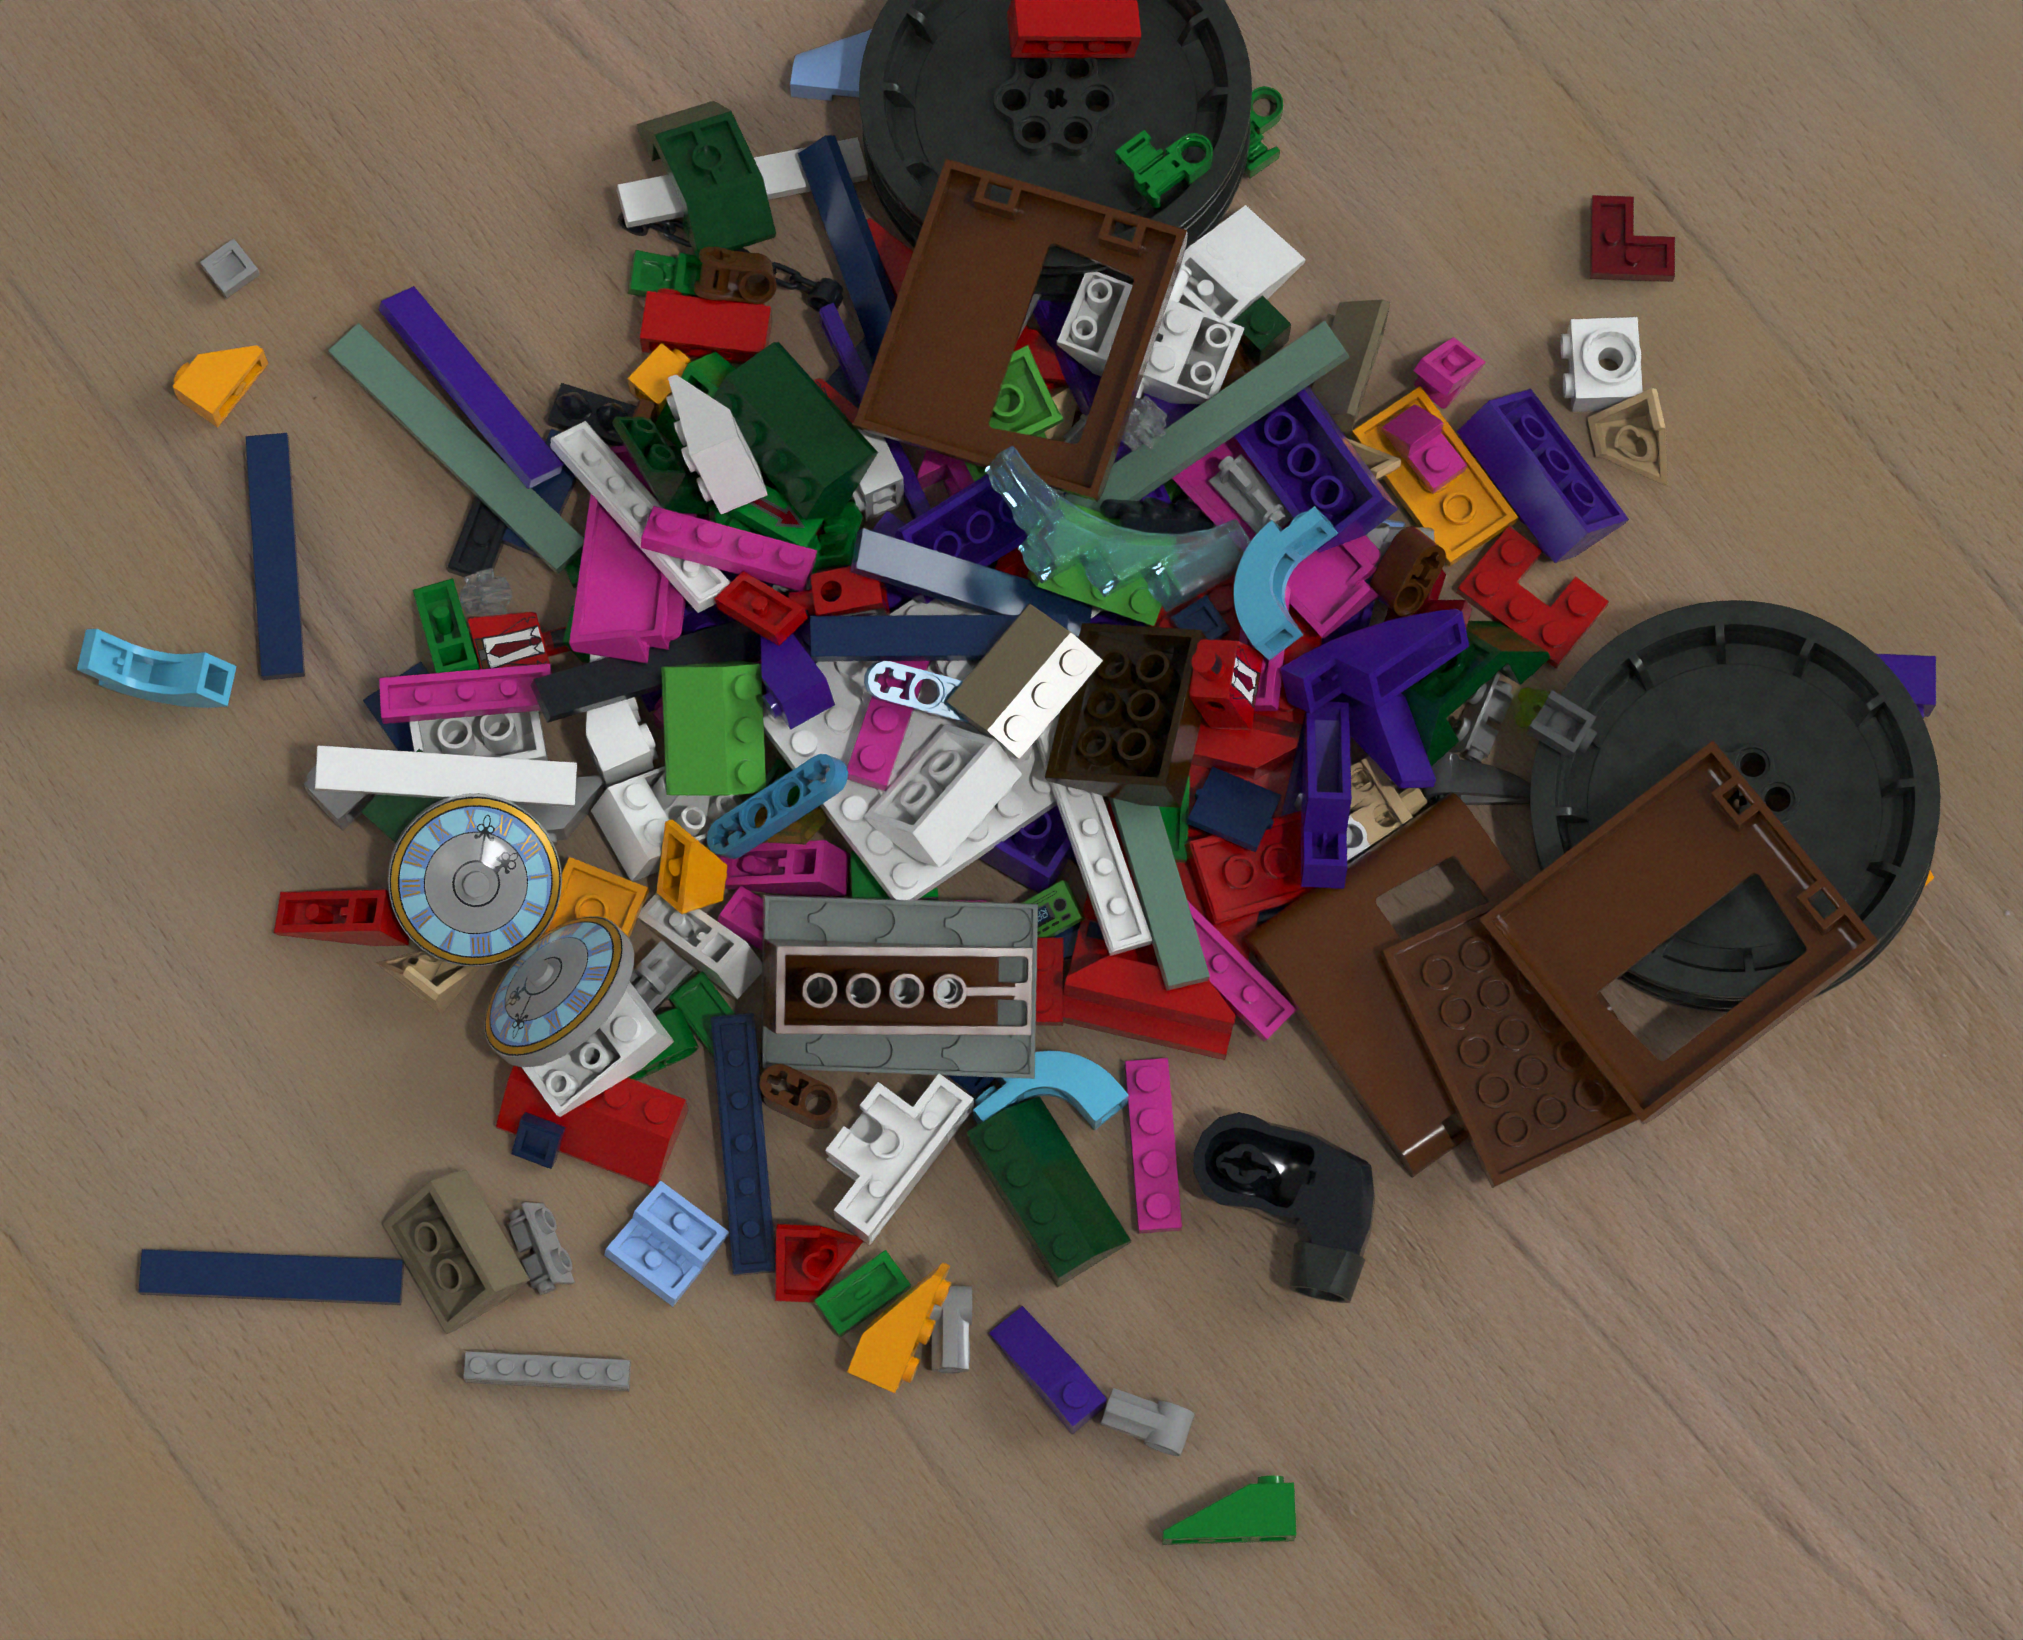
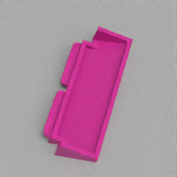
(1323, 586)
(620, 593)

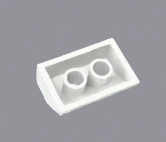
(495, 735)
(944, 794)

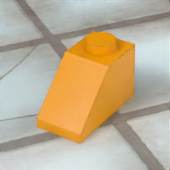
(218, 380)
(689, 871)

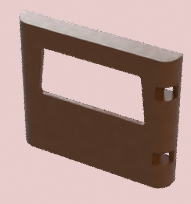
(967, 308)
(1642, 884)
(1331, 970)

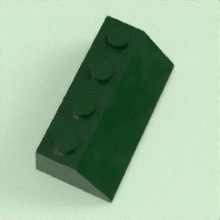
(796, 433)
(1047, 1189)

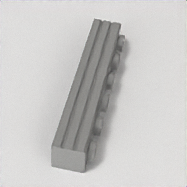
(547, 1371)

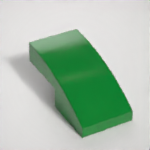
(659, 271)

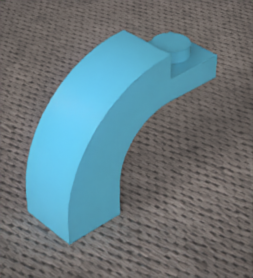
(1264, 576)
(155, 675)
(1063, 1076)

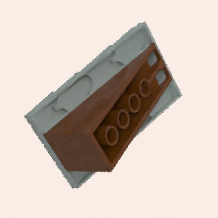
(899, 986)

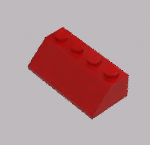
(619, 1130)

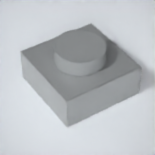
(230, 268)

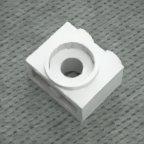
(1584, 346)
(882, 484)

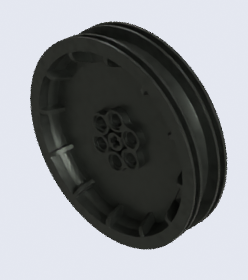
(941, 89)
(1832, 740)

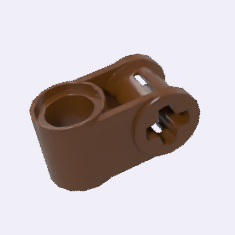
(731, 276)

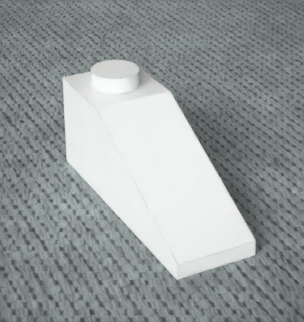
(704, 944)

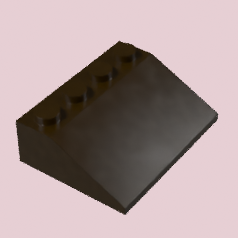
(1133, 719)

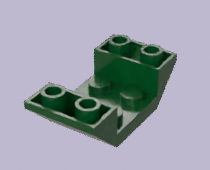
(711, 176)
(664, 466)
(1445, 689)

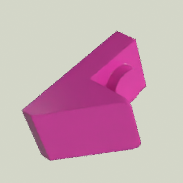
(1447, 371)
(1425, 449)
(938, 467)

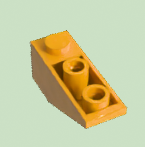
(892, 1338)

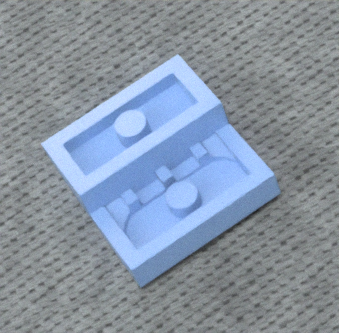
(666, 1243)

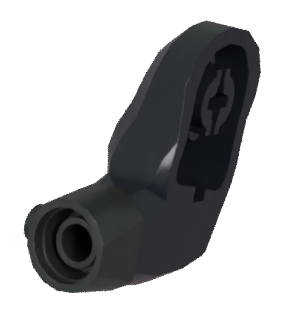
(1297, 1184)

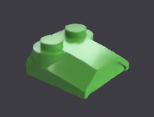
(1024, 399)

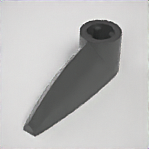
(1476, 783)

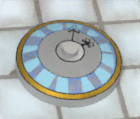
(474, 879)
(559, 991)

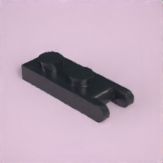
(1157, 516)

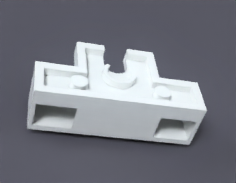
(892, 1151)

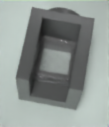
(1563, 726)

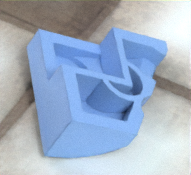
(829, 69)

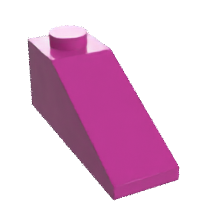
(791, 869)

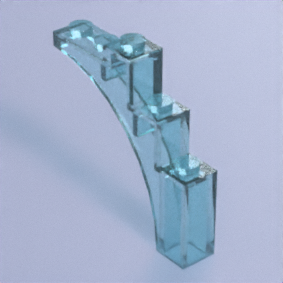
(1112, 555)

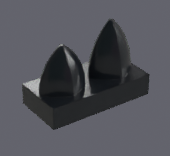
(579, 405)

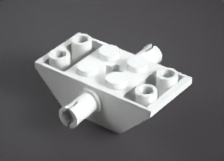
(1189, 350)

